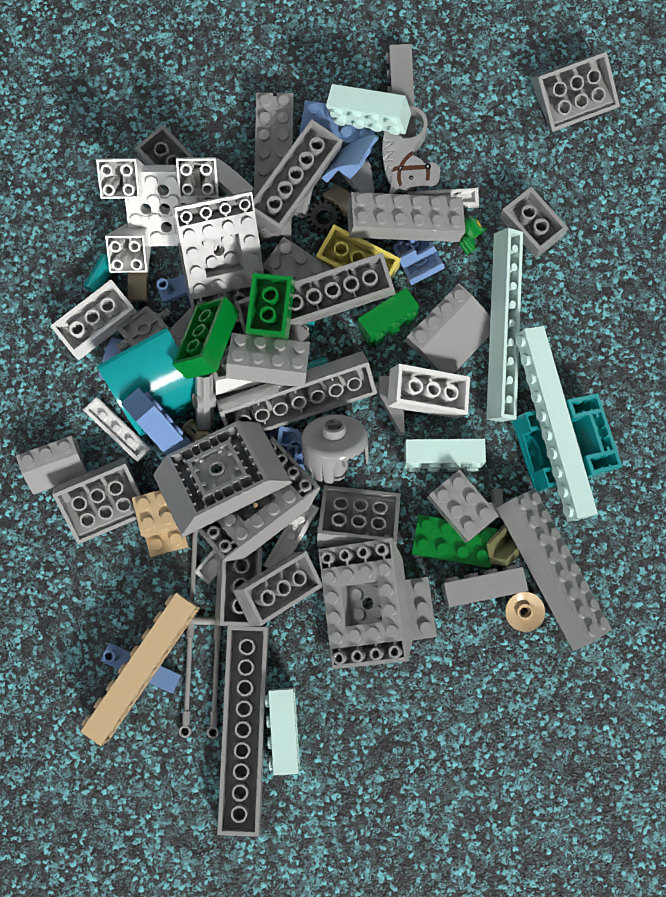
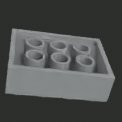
(576, 91)
(451, 331)
(98, 500)
(357, 516)

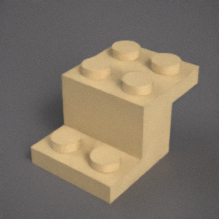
(157, 524)

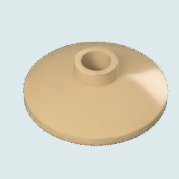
(534, 615)

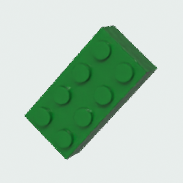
(206, 338)
(439, 541)

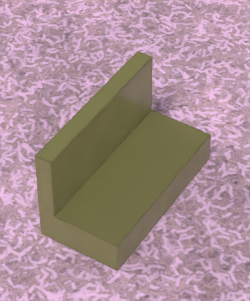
(502, 548)

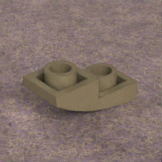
(339, 197)
(138, 286)

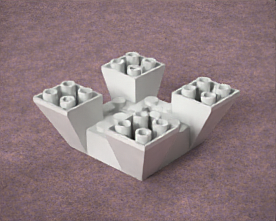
(140, 184)

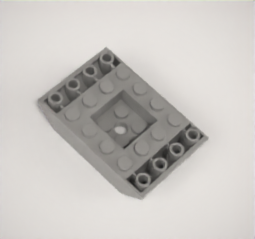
(216, 222)
(202, 497)
(248, 529)
(348, 579)

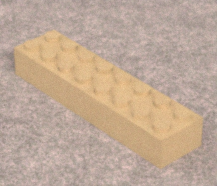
(140, 669)

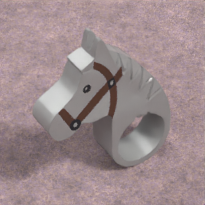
(401, 166)

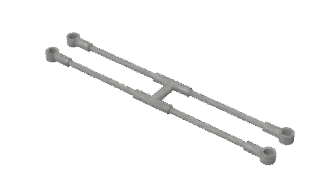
(190, 634)

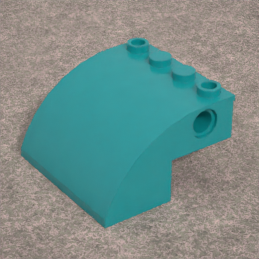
(151, 369)
(592, 436)

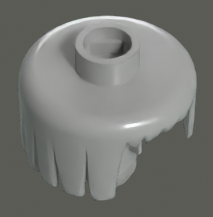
(330, 444)

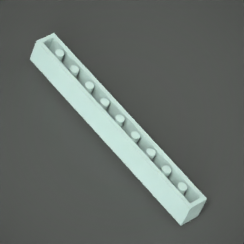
(504, 325)
(555, 424)

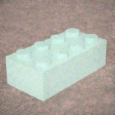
(369, 109)
(444, 453)
(283, 731)

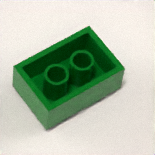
(270, 305)
(388, 317)

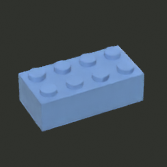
(320, 114)
(155, 421)

